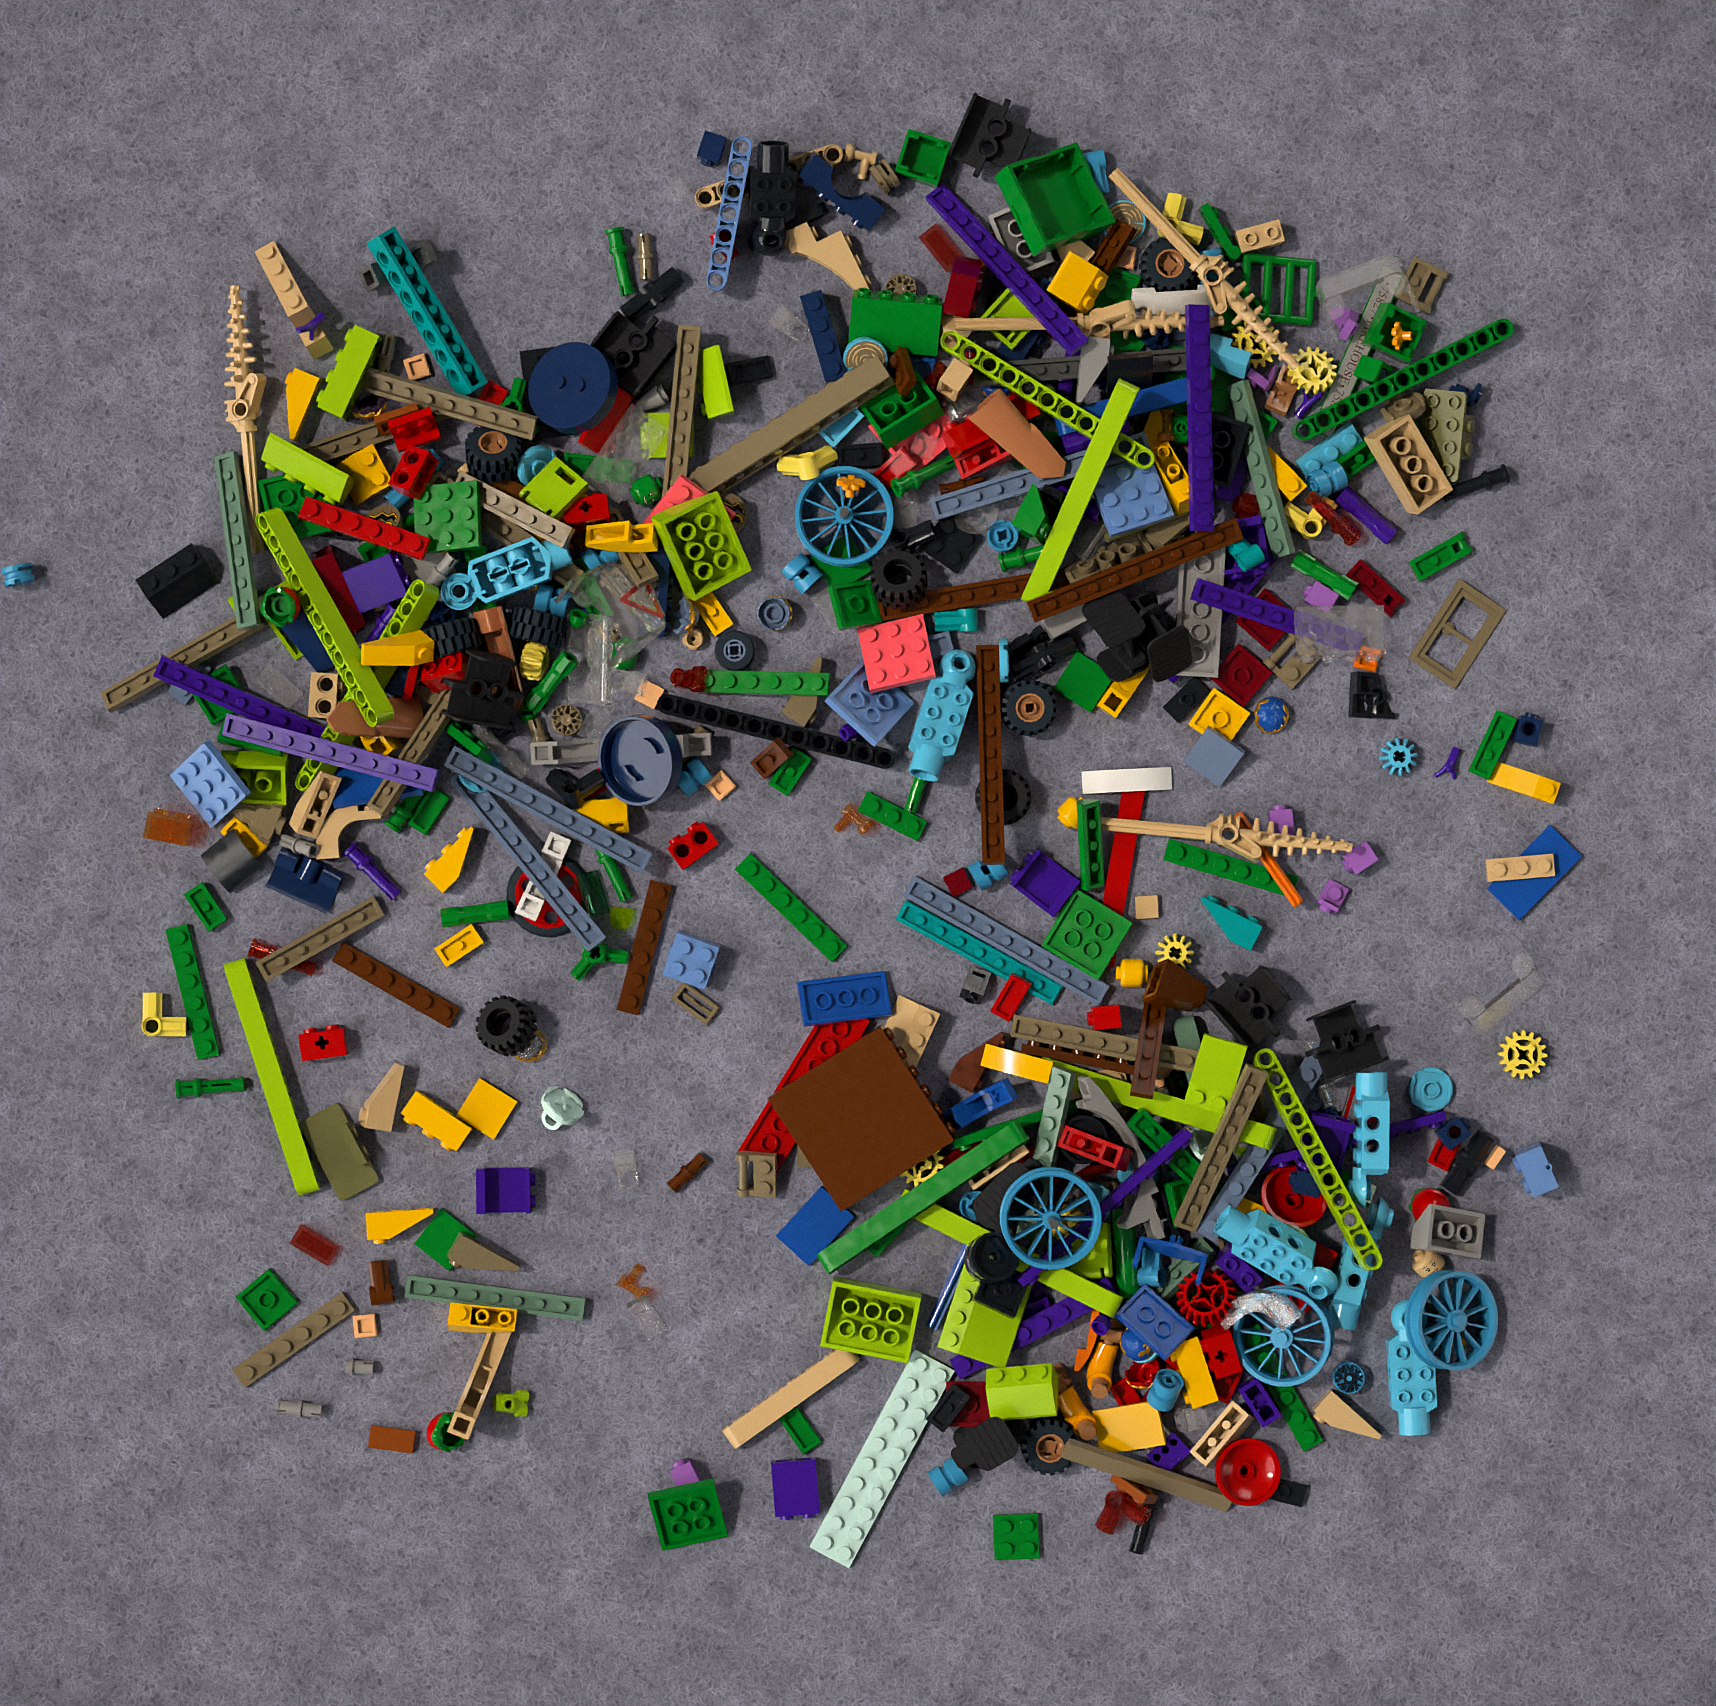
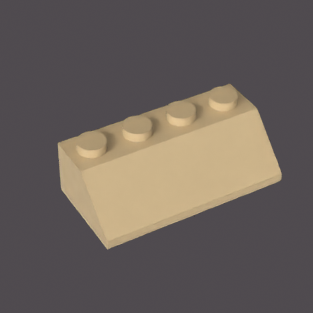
(1408, 464)
(911, 1027)

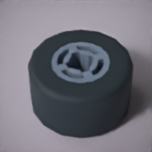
(739, 656)

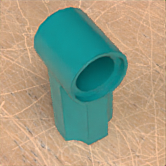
(1246, 554)
(959, 620)

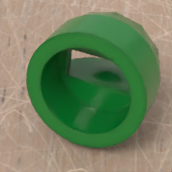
(578, 618)
(526, 717)

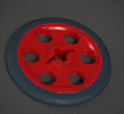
(541, 927)

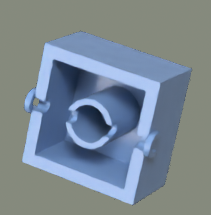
(691, 959)
(1536, 1169)

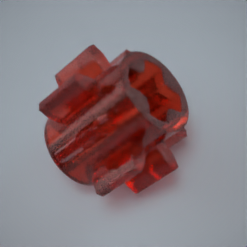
(1245, 506)

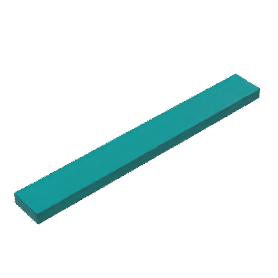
(976, 950)

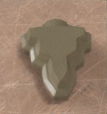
(262, 819)

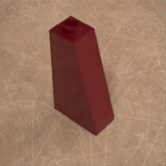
(330, 572)

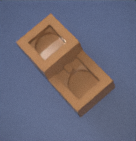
(1281, 393)

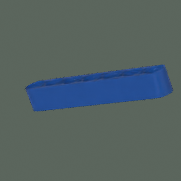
(1147, 401)

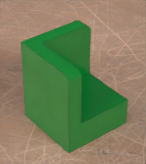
(1370, 369)

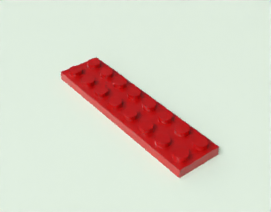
(824, 1041)

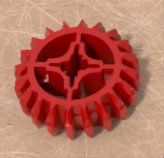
(1199, 1301)

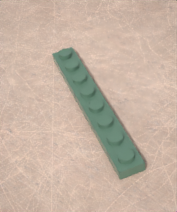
(1261, 471)
(237, 540)
(1048, 1136)
(494, 1296)

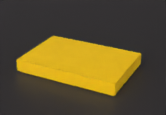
(1129, 1427)

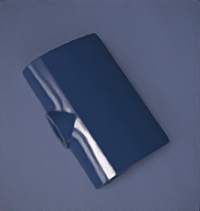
(308, 643)
(305, 880)

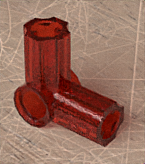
(1113, 1512)

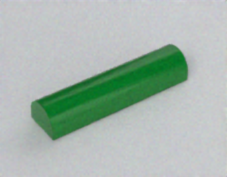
(1358, 458)
(1090, 844)
(1125, 1250)

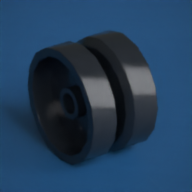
(1089, 1125)
(978, 1259)

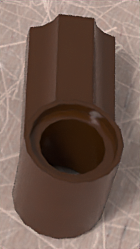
(380, 1287)

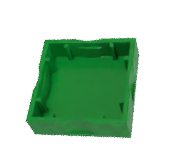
(1054, 199)

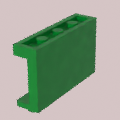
(897, 320)

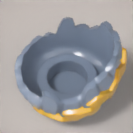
(774, 613)
(691, 615)

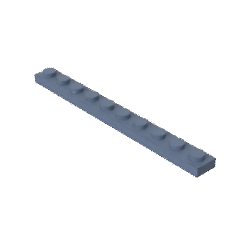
(1016, 484)
(547, 809)
(532, 865)
(1006, 940)
(1254, 1156)

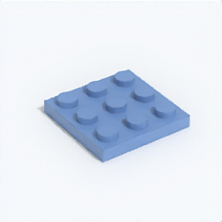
(1131, 498)
(865, 711)
(210, 783)

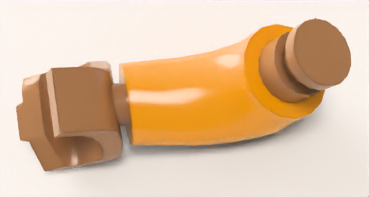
(1102, 1360)
(1072, 1407)

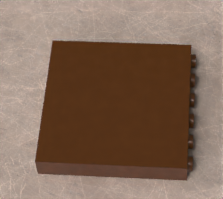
(862, 1117)

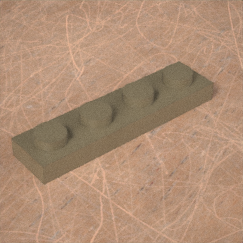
(635, 562)

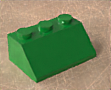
(900, 416)
(1033, 517)

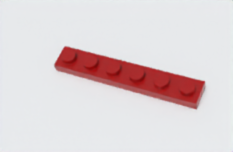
(364, 528)

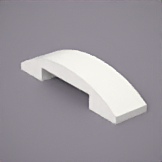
(1169, 301)
(1126, 780)
(553, 854)

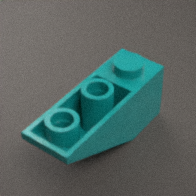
(1235, 927)

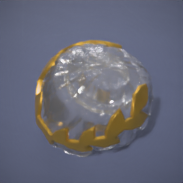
(536, 1049)

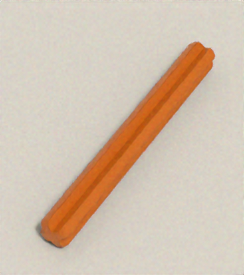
(1274, 868)

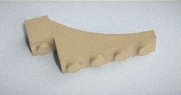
(830, 252)
(292, 298)
(478, 1384)

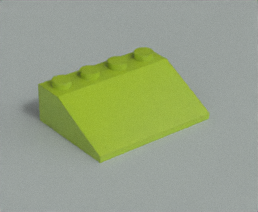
(701, 544)
(870, 1319)
(977, 1330)

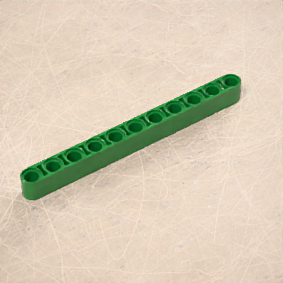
(1411, 374)
(923, 1197)

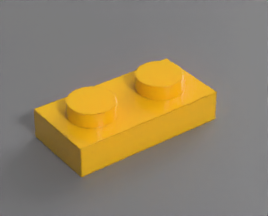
(713, 613)
(459, 945)

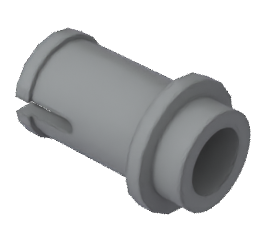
(359, 1367)

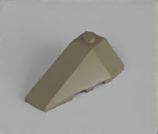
(1118, 552)

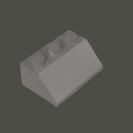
(1012, 240)
(1449, 1232)

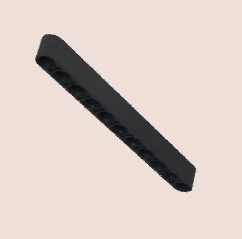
(764, 732)

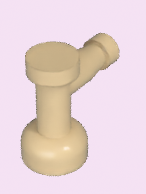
(866, 159)

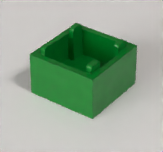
(922, 158)
(1379, 332)

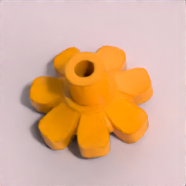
(1400, 335)
(850, 484)

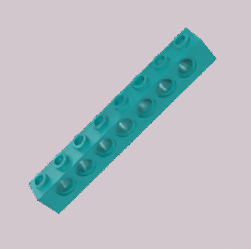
(426, 312)

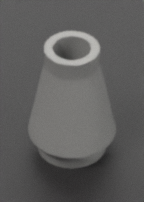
(655, 397)

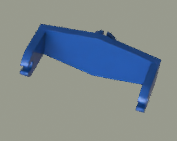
(1172, 1249)

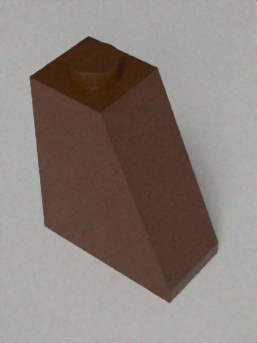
(1174, 988)

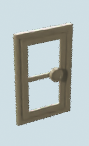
(1440, 623)

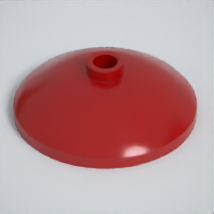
(1276, 1193)
(1261, 1473)

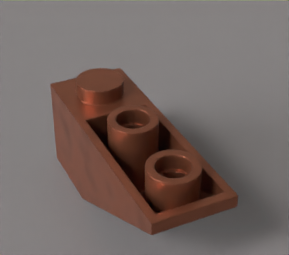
(968, 1069)

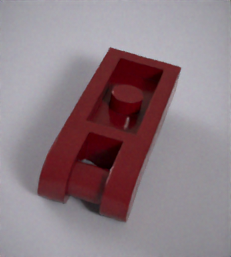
(1375, 587)

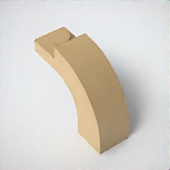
(334, 825)

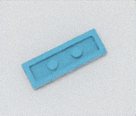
(1329, 449)

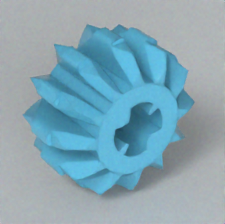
(1397, 764)

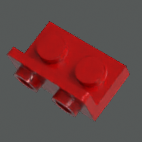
(414, 429)

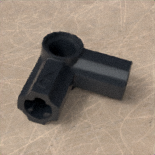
(573, 790)

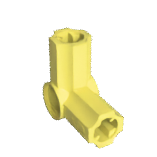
(1173, 213)
(807, 464)
(1298, 519)
(166, 1025)

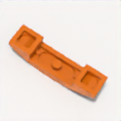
(1084, 1353)

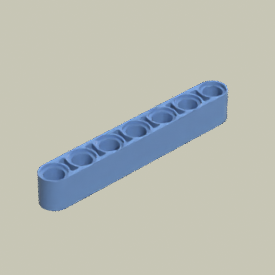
(733, 203)

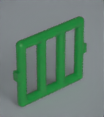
(1290, 263)

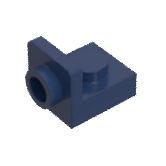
(1473, 397)

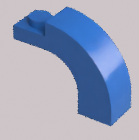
(980, 1103)

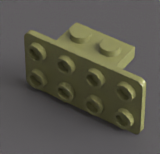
(1447, 429)
(339, 1151)

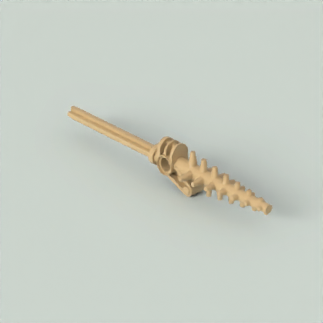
(1219, 292)
(1096, 324)
(249, 392)
(1244, 843)

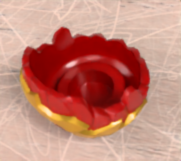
(1142, 1374)

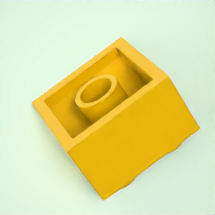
(1077, 283)
(368, 473)

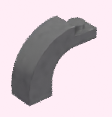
(375, 279)

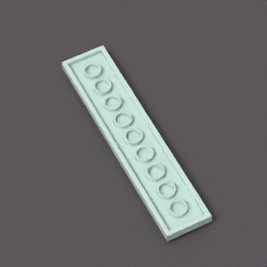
(881, 1458)

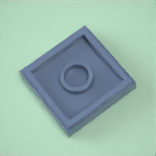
(1214, 756)

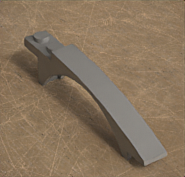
(583, 750)
(1140, 1205)

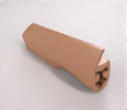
(1017, 436)
(494, 628)
(349, 721)

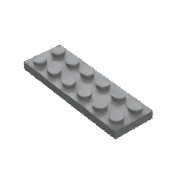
(1199, 619)

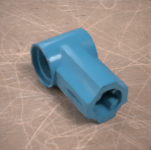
(1097, 164)
(1151, 1271)

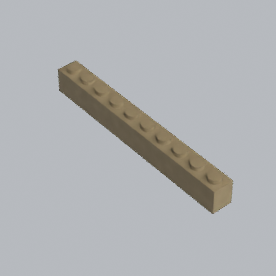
(793, 427)

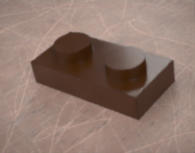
(902, 371)
(771, 758)

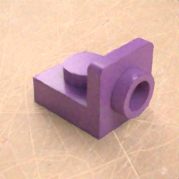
(1332, 897)

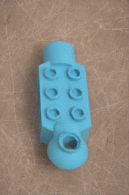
(506, 572)
(941, 716)
(1372, 1102)
(1275, 1250)
(1346, 1299)
(1409, 1379)

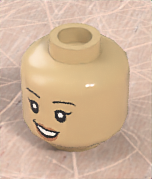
(1427, 1263)

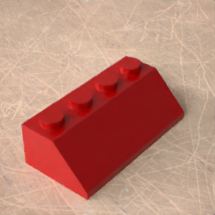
(967, 436)

